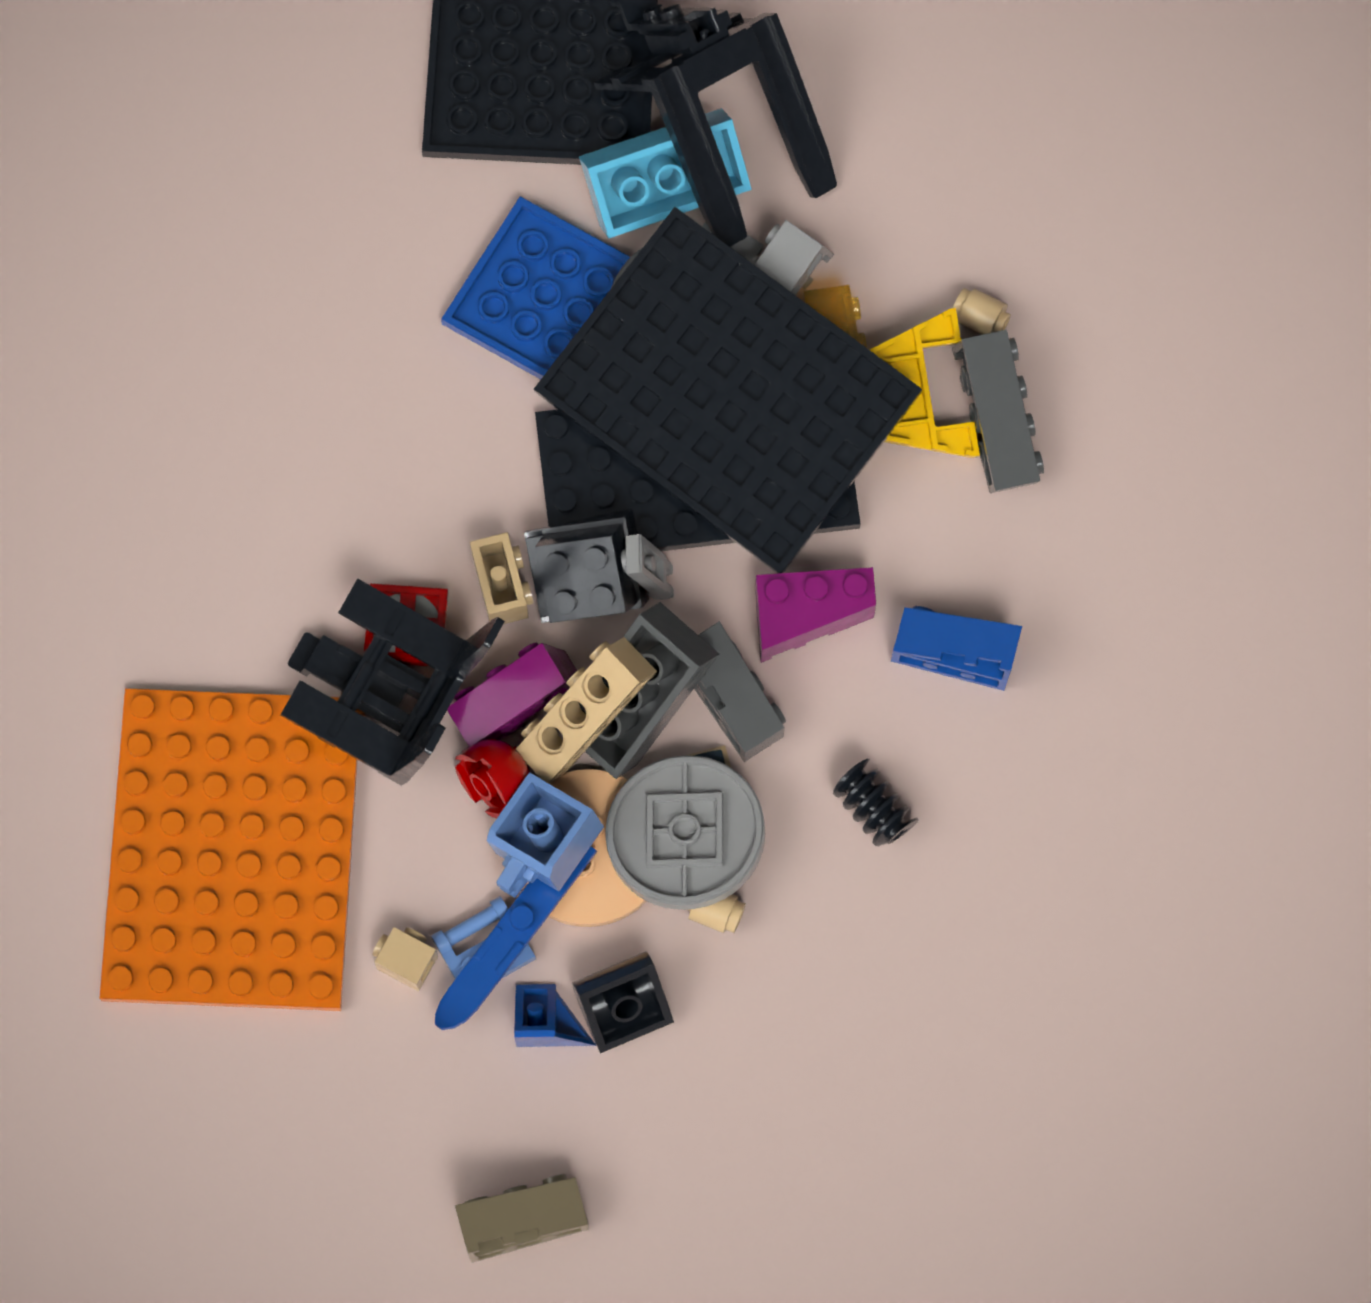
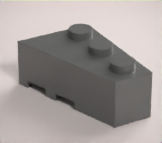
(737, 698)

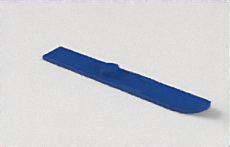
(502, 949)

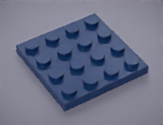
(533, 288)

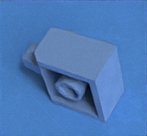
(529, 852)

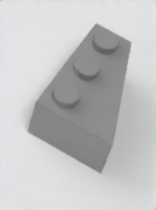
(791, 257)

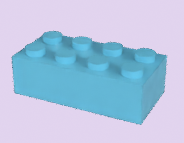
(644, 178)

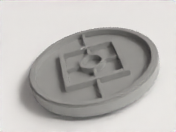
(685, 832)

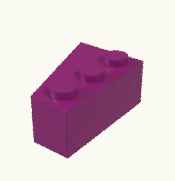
(810, 605)
(512, 693)

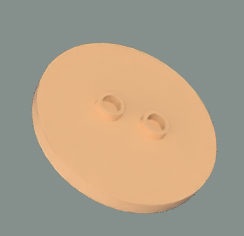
(598, 893)

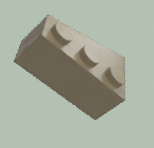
(521, 1217)

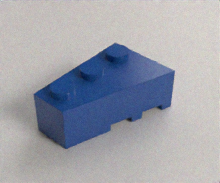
(957, 646)

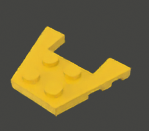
(918, 425)

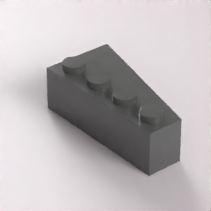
(999, 410)

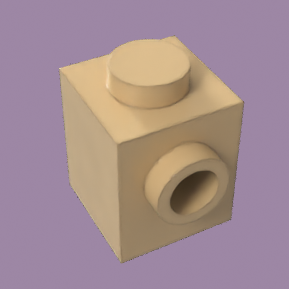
(405, 957)

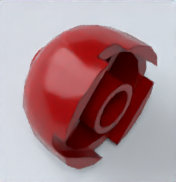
(491, 773)

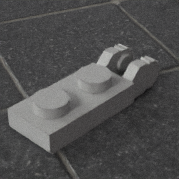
(647, 567)

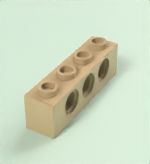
(626, 675)

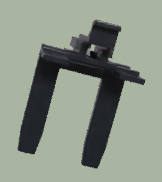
(704, 50)
(377, 683)

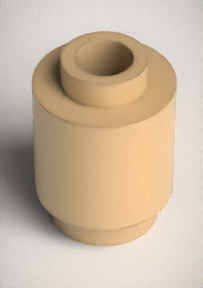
(981, 311)
(721, 915)

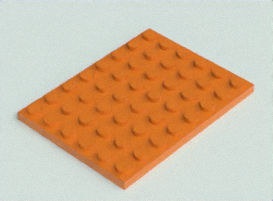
(227, 856)

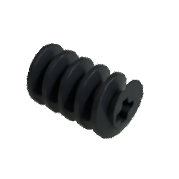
(873, 804)

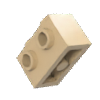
(499, 578)

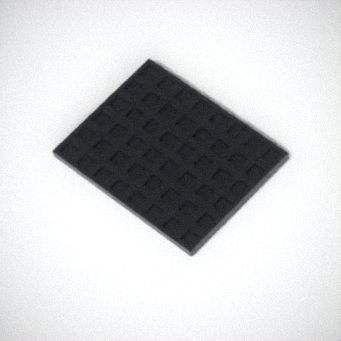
(728, 390)

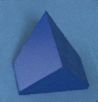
(545, 1019)

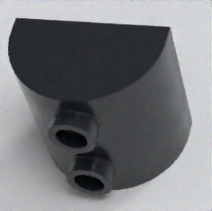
(623, 1002)

